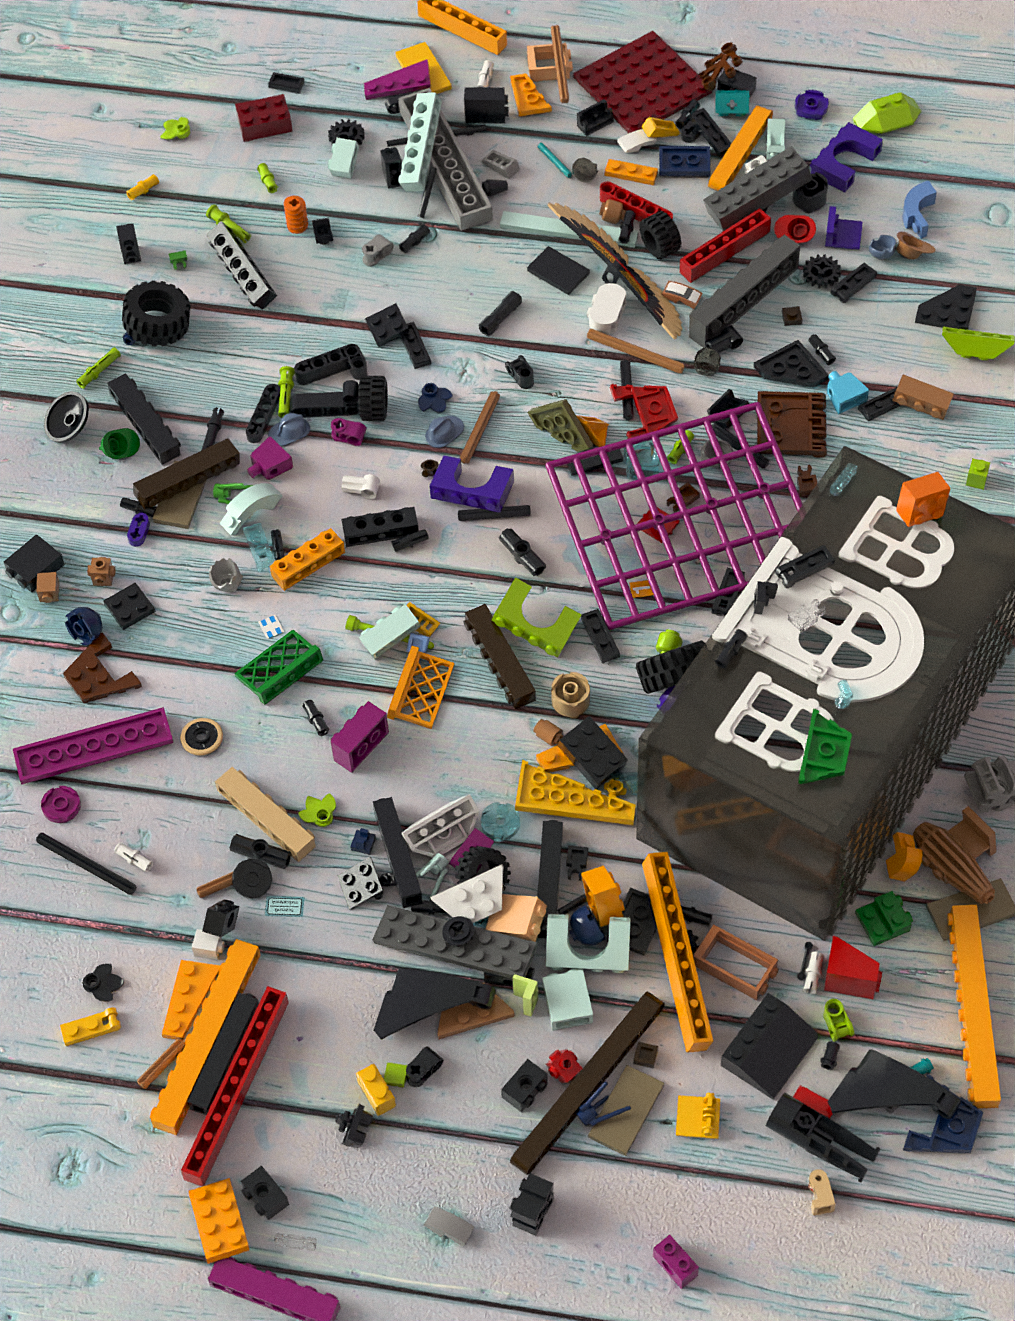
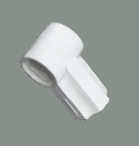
(365, 486)

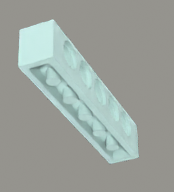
(420, 142)

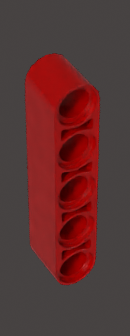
(630, 201)

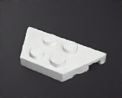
(474, 897)

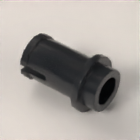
(829, 1059)

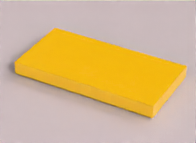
(421, 52)

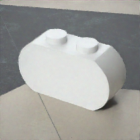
(607, 308)

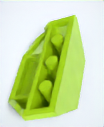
(888, 113)
(977, 343)

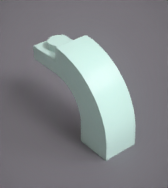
(775, 137)
(247, 502)

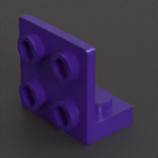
(842, 232)

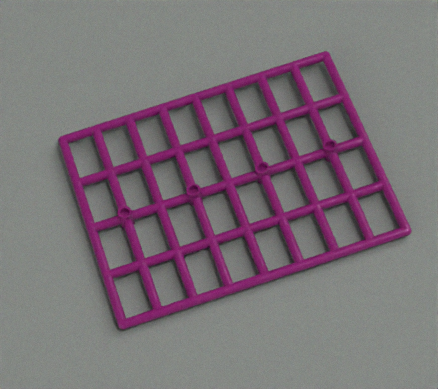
(659, 519)

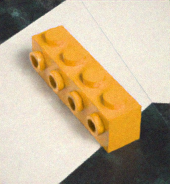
(307, 559)

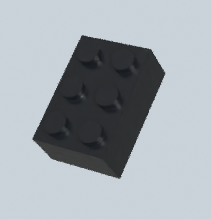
(592, 752)

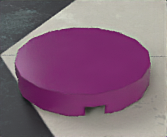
(60, 804)

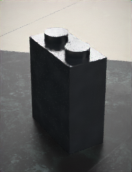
(485, 105)
(33, 558)

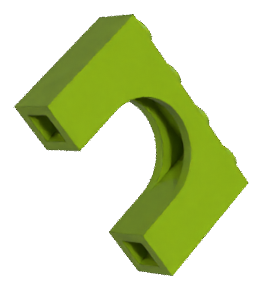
(510, 616)

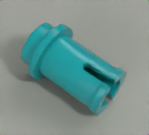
(924, 1066)

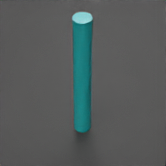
(555, 160)

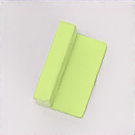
(528, 991)

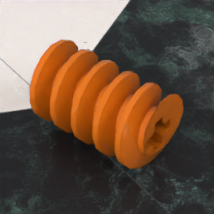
(295, 214)

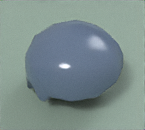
(883, 247)

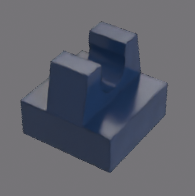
(363, 841)

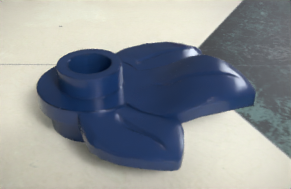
(434, 400)

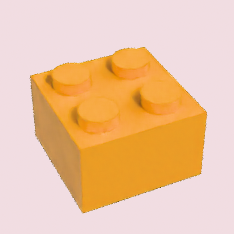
(602, 894)

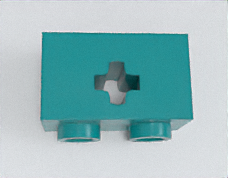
(740, 97)

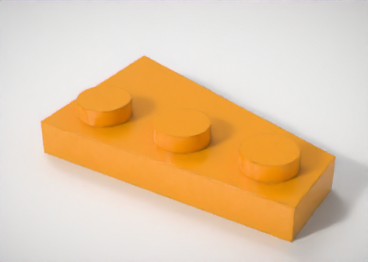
(527, 97)

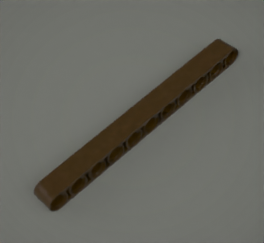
(586, 1083)

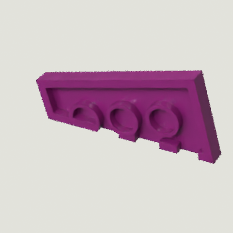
(401, 81)

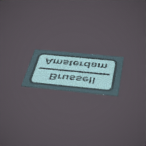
(284, 906)

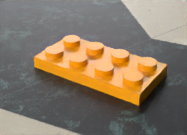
(218, 1220)

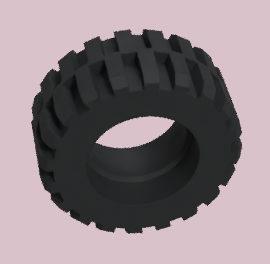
(156, 297)
(667, 668)

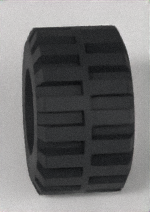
(660, 235)
(373, 398)
(475, 856)

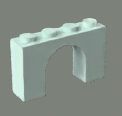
(562, 955)

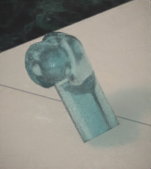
(846, 695)

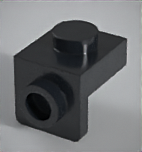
(322, 231)

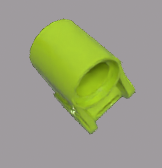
(838, 1024)

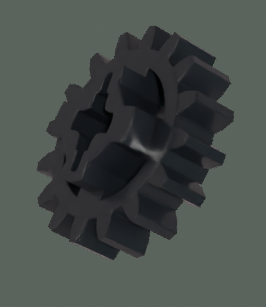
(347, 130)
(821, 271)

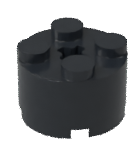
(812, 194)

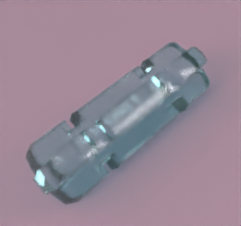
(843, 479)

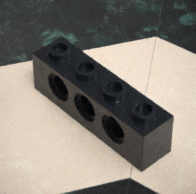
(373, 532)

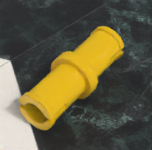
(142, 187)

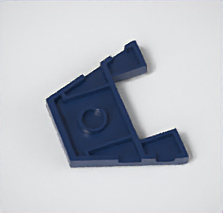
(948, 1135)

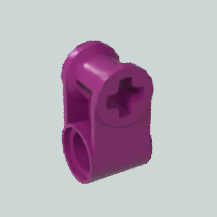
(349, 433)

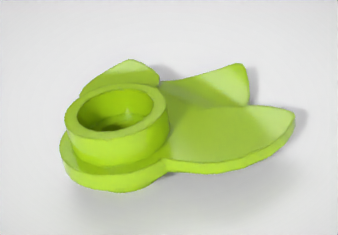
(176, 128)
(317, 809)

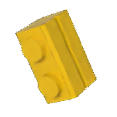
(375, 1089)

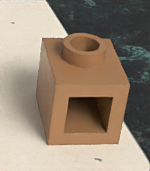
(47, 587)

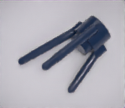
(587, 1113)

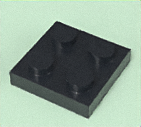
(387, 325)
(129, 606)

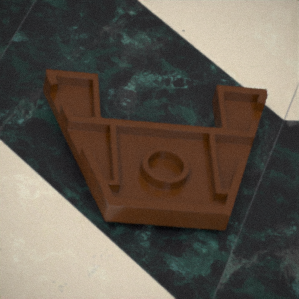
(90, 677)

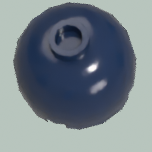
(84, 624)
(585, 927)

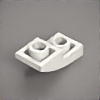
(633, 141)

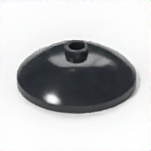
(66, 417)

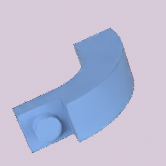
(917, 199)

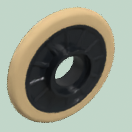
(201, 747)

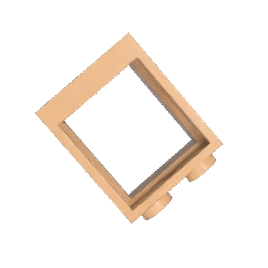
(545, 51)

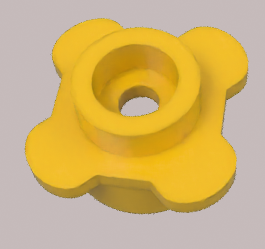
(609, 786)

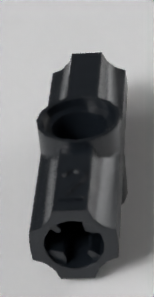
(528, 557)
(271, 855)

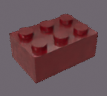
(263, 117)

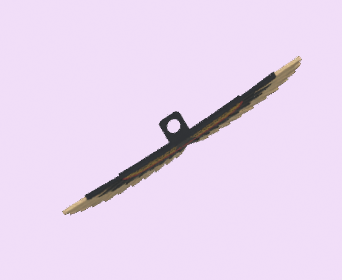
(617, 261)

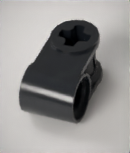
(521, 372)
(425, 1065)

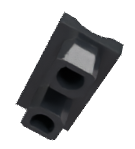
(358, 1117)

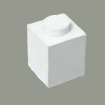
(207, 945)

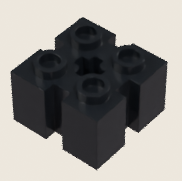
(532, 1204)

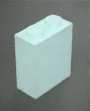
(567, 999)

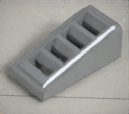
(502, 164)

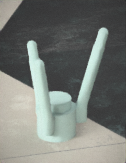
(435, 865)

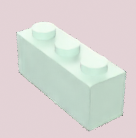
(389, 631)

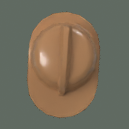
(911, 247)

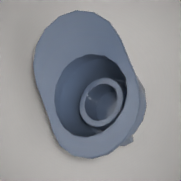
(289, 429)
(443, 431)

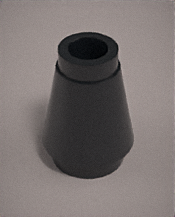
(494, 187)

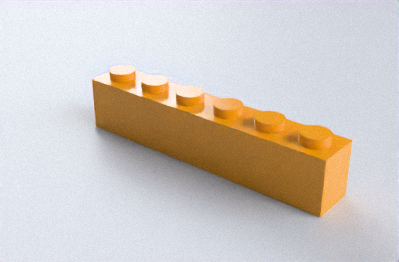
(463, 24)

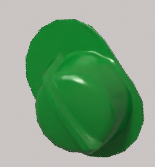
(120, 443)

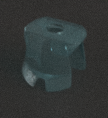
(647, 458)

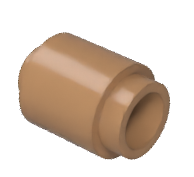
(548, 732)

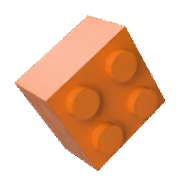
(923, 499)

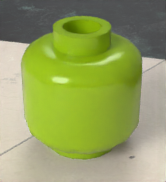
(668, 641)

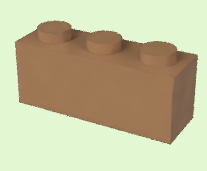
(922, 397)

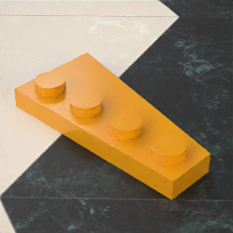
(556, 760)
(188, 996)

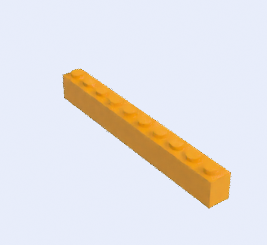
(677, 952)
(975, 1008)
(181, 1081)

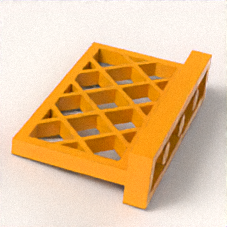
(405, 681)

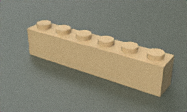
(265, 813)

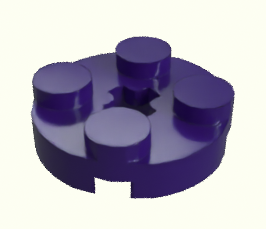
(805, 110)

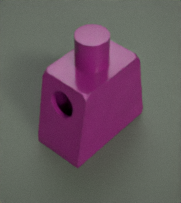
(269, 460)

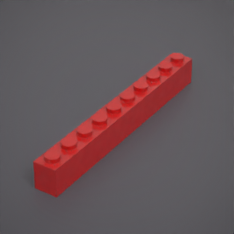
(234, 1086)

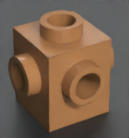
(101, 571)

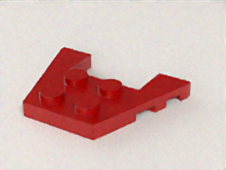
(652, 404)

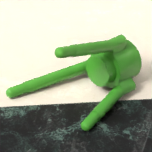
(223, 491)

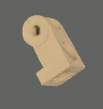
(822, 1191)

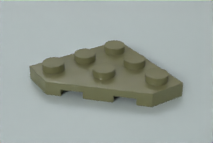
(562, 424)

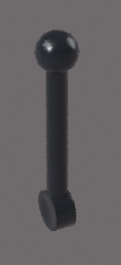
(808, 946)

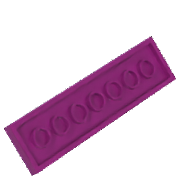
(92, 745)

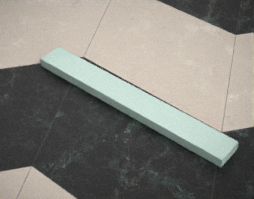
(555, 227)

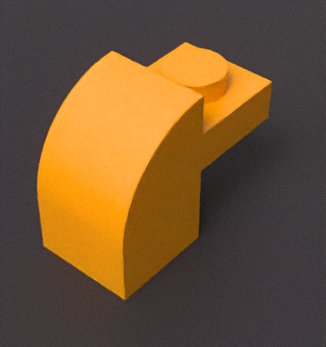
(906, 860)

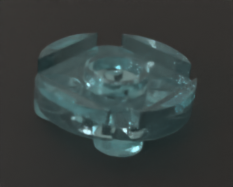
(496, 831)

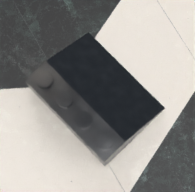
(769, 1046)

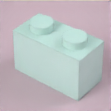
(343, 158)

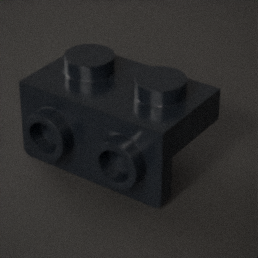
(724, 403)

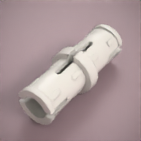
(485, 75)
(133, 857)
(813, 973)

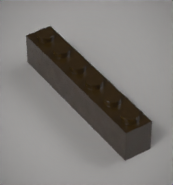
(186, 473)
(500, 657)

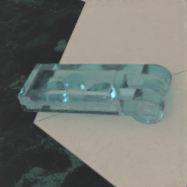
(258, 546)

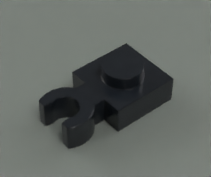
(576, 859)

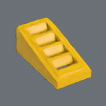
(659, 128)
(417, 612)

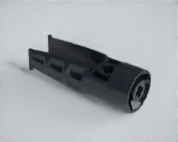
(815, 1134)

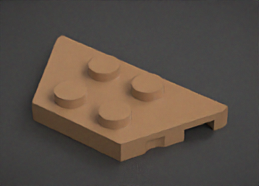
(468, 1017)

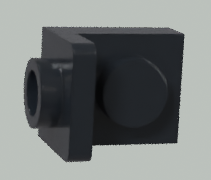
(762, 594)

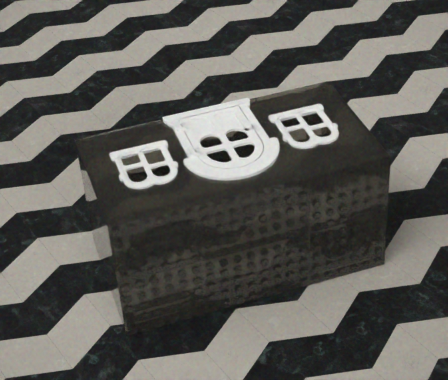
(947, 626)

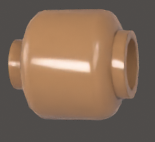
(612, 211)

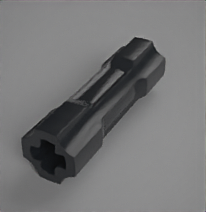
(491, 322)

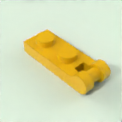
(90, 1027)

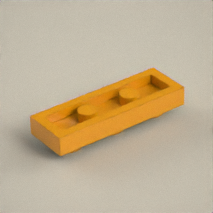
(631, 172)

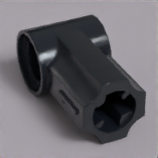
(727, 339)

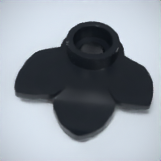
(105, 982)

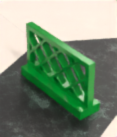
(287, 673)

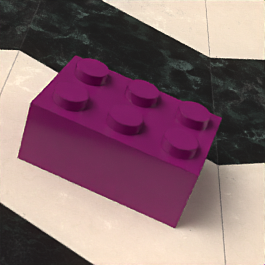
(359, 736)

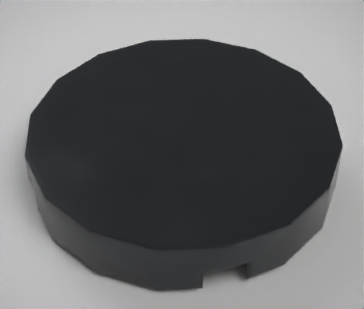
(252, 878)

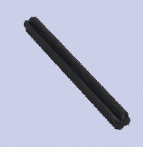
(86, 863)

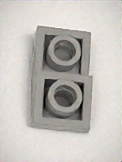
(450, 1225)

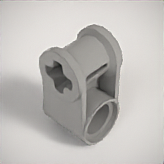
(376, 250)

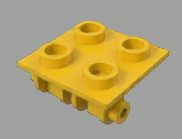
(698, 1116)

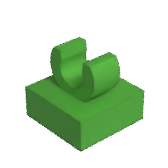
(177, 257)

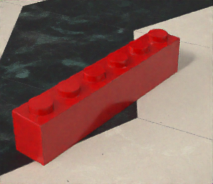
(725, 245)

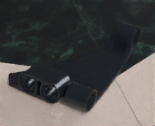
(424, 994)
(889, 1083)

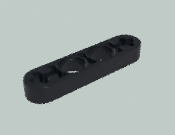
(263, 413)

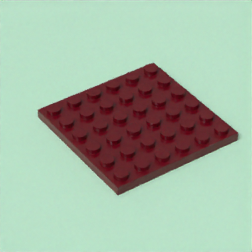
(642, 82)

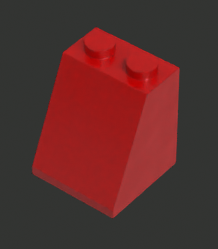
(851, 971)

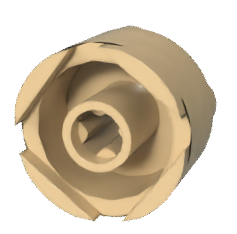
(570, 694)

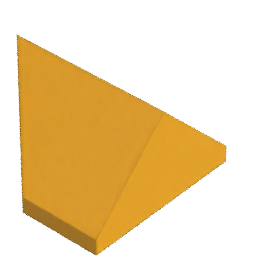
(595, 429)

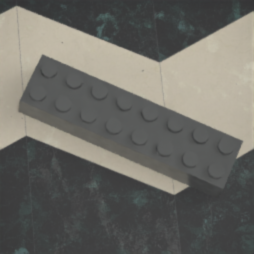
(744, 290)

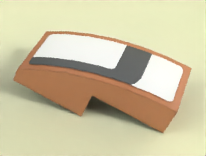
(679, 292)

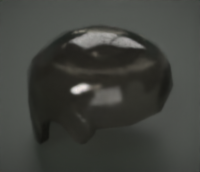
(584, 170)
(707, 362)

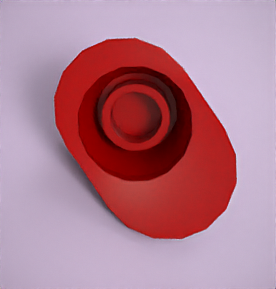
(796, 227)

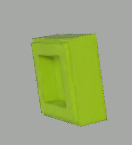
(395, 1074)

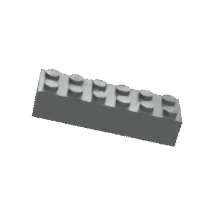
(758, 188)

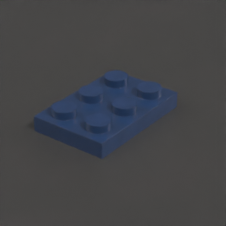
(684, 161)

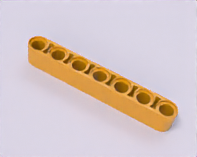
(740, 148)

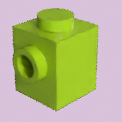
(978, 473)

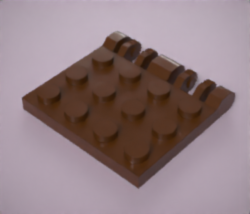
(794, 422)

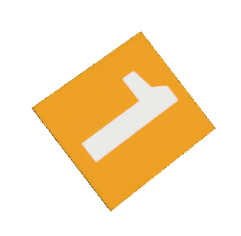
(640, 589)

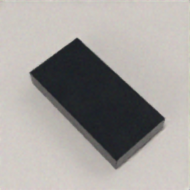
(286, 83)

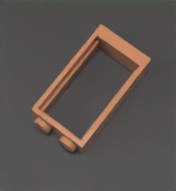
(717, 934)

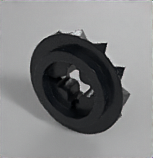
(458, 923)

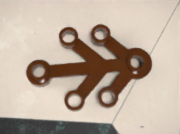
(728, 51)

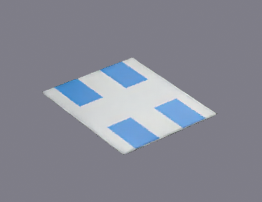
(271, 626)

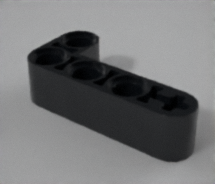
(330, 363)
(327, 403)

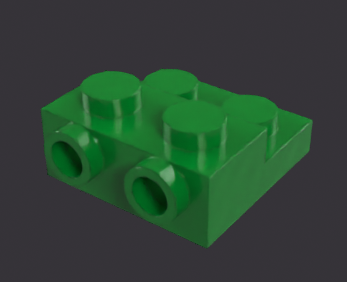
(884, 918)

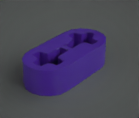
(134, 529)

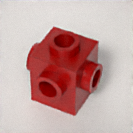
(563, 1065)

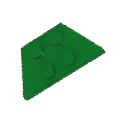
(825, 750)

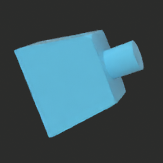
(846, 391)

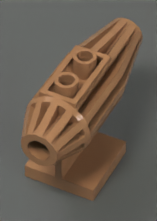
(954, 852)

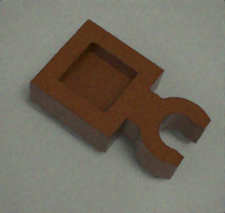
(806, 481)
(689, 495)

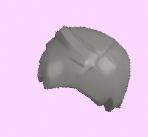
(708, 452)
(225, 575)

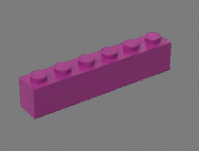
(273, 1292)

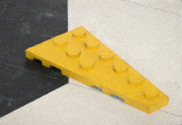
(565, 797)

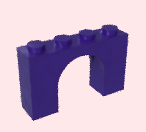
(849, 139)
(488, 496)

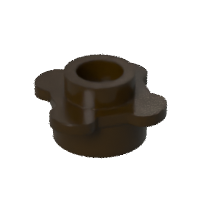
(429, 464)

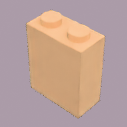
(519, 917)

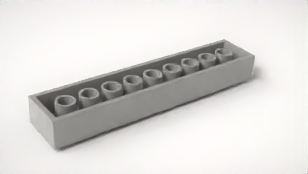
(453, 174)

